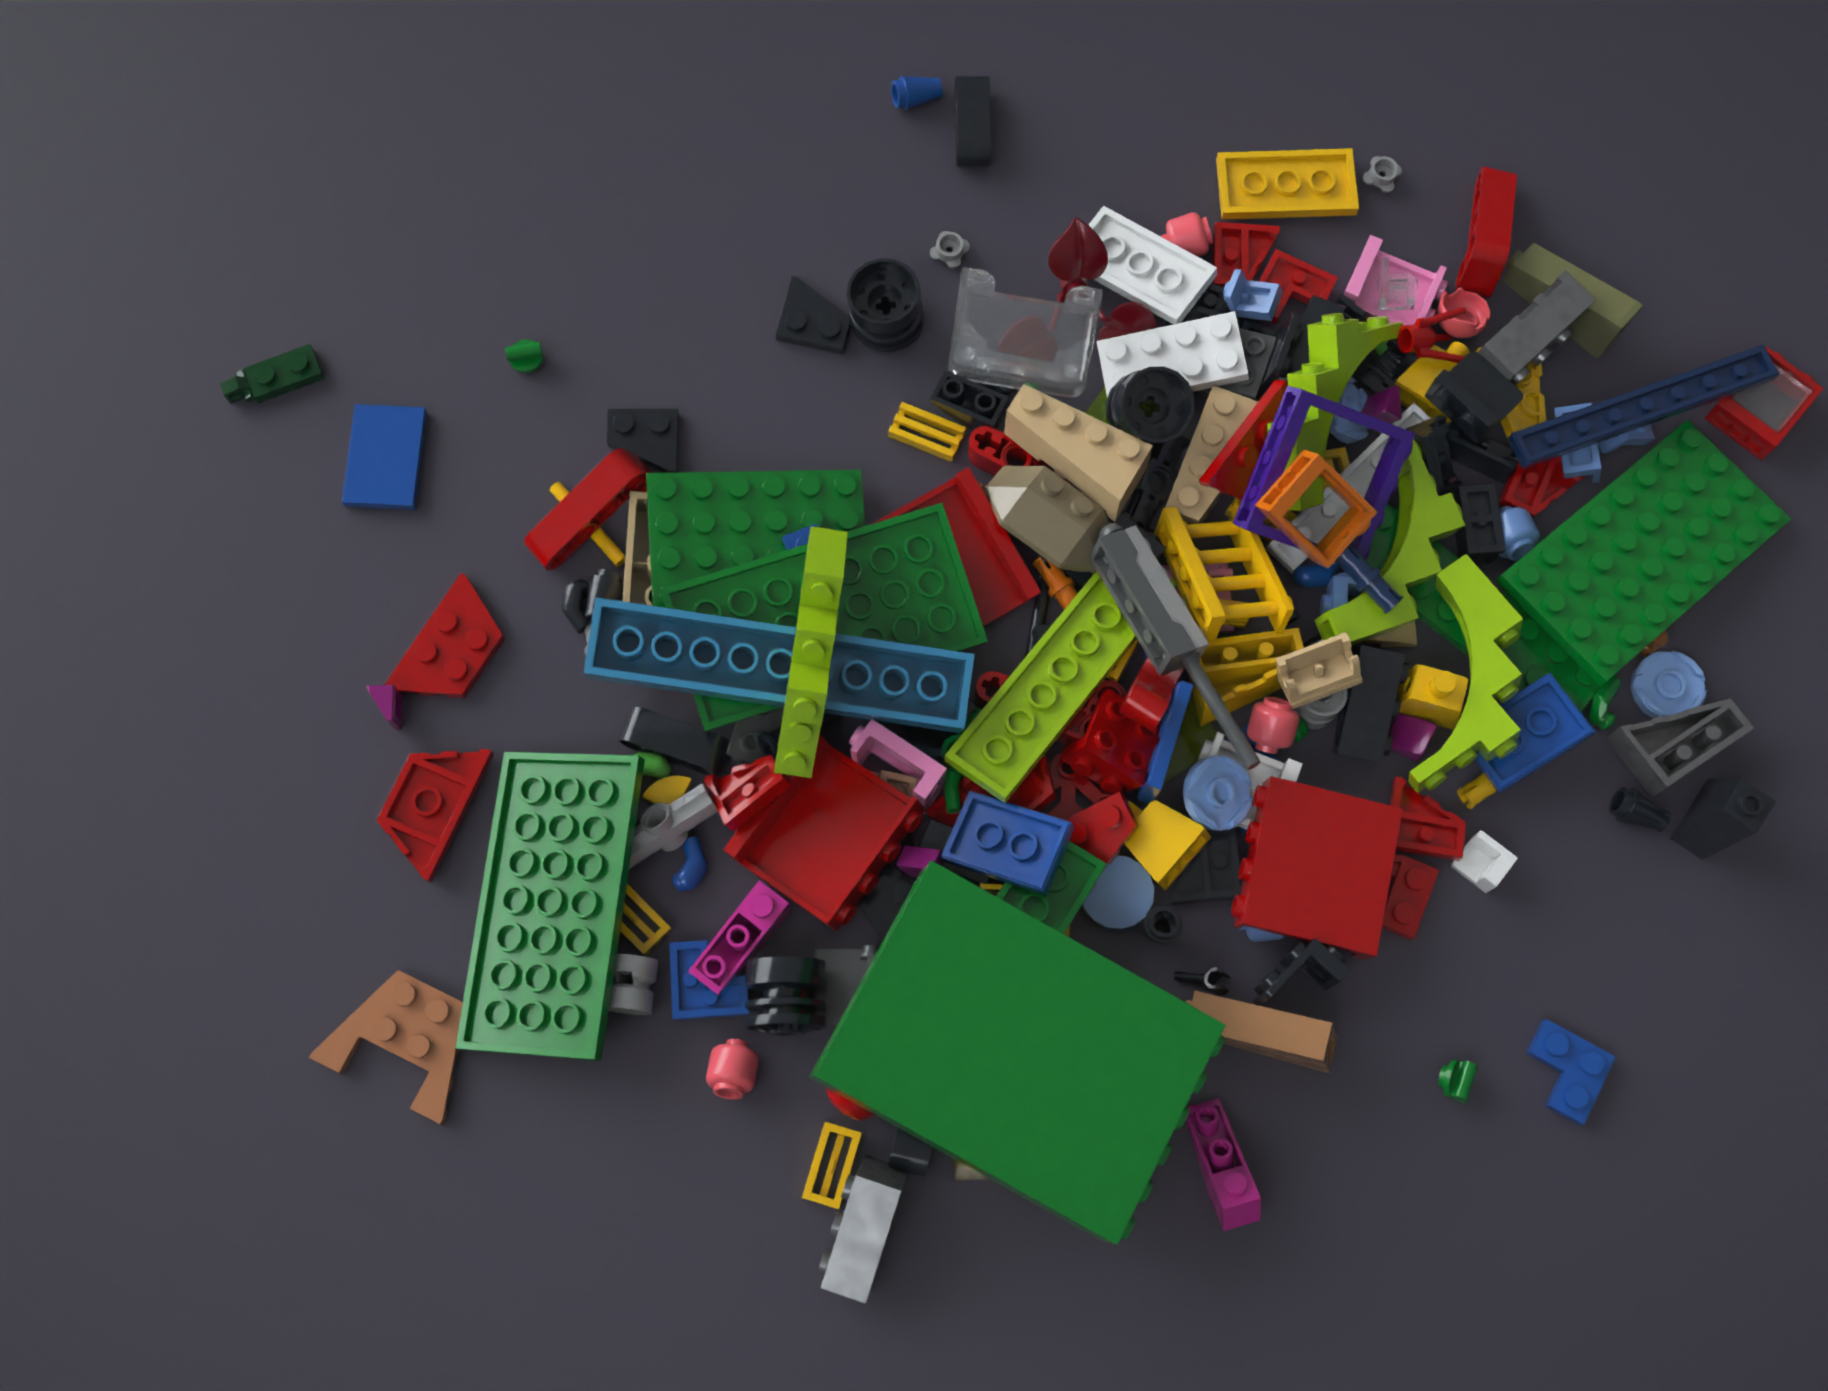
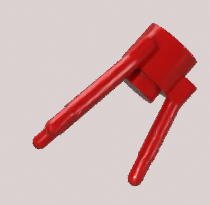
(1421, 337)

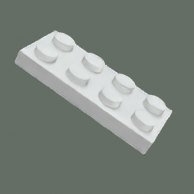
(1150, 267)
(1201, 350)

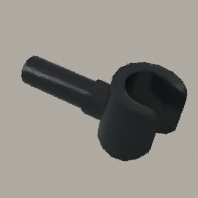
(1208, 979)

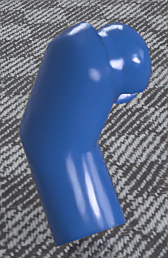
(1314, 575)
(694, 867)

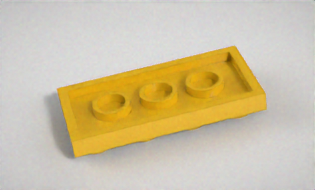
(1287, 184)

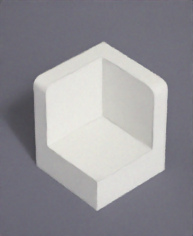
(1484, 861)

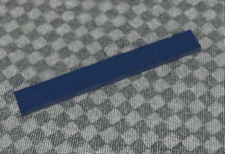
(1643, 406)

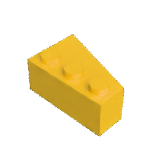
(1243, 668)

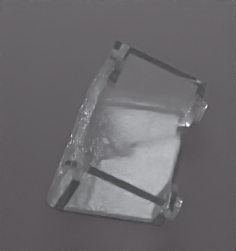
(1022, 338)

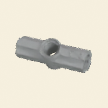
(668, 825)

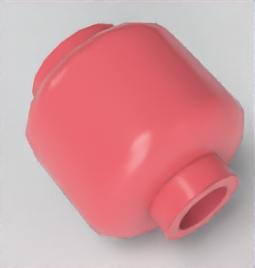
(1189, 233)
(1272, 724)
(732, 1069)

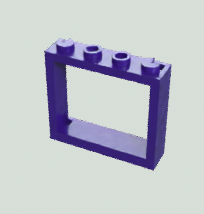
(1279, 447)

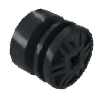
(880, 289)
(1161, 390)
(785, 995)

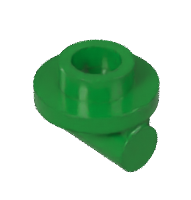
(525, 355)
(1457, 1079)

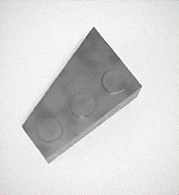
(1539, 326)
(1676, 744)
(862, 1229)

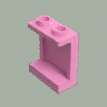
(1363, 285)
(902, 756)

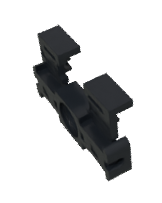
(1384, 367)
(1144, 499)

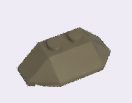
(1047, 515)

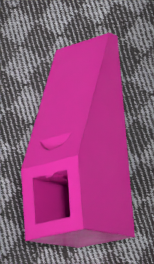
(740, 937)
(1223, 1166)

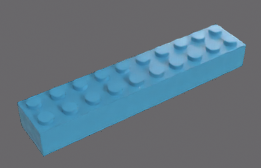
(753, 662)

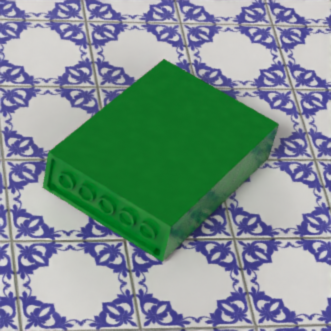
(1020, 1053)

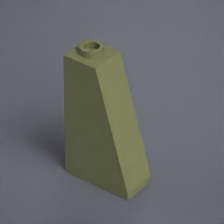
(1601, 323)

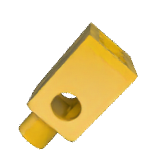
(1420, 375)
(1433, 695)
(1165, 841)

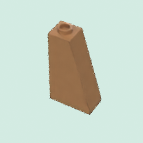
(1272, 1031)

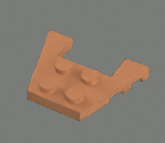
(411, 1023)

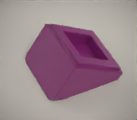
(1384, 405)
(389, 702)
(1411, 736)
(914, 859)

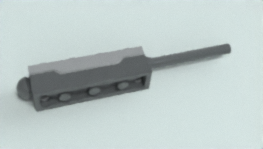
(1160, 619)

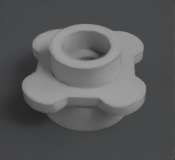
(1386, 166)
(949, 240)

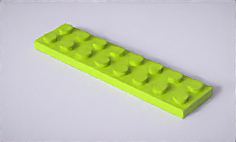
(1044, 692)

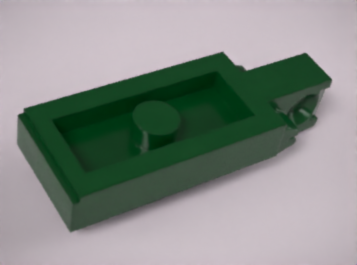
(274, 376)

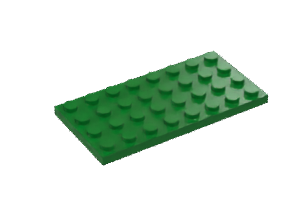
(1643, 552)
(897, 587)
(551, 905)

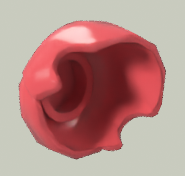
(1472, 322)

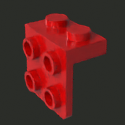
(1113, 749)

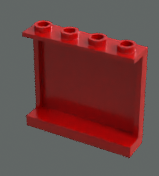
(986, 551)
(827, 836)
(1317, 866)

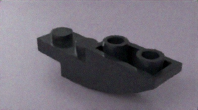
(970, 402)

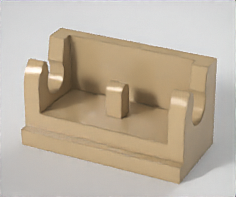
(1318, 670)

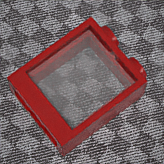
(1766, 412)

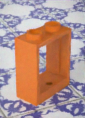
(1293, 484)

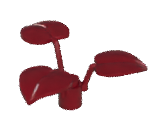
(1083, 256)

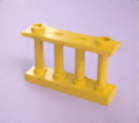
(1200, 589)

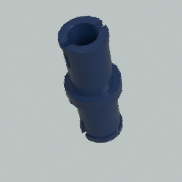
(1368, 579)

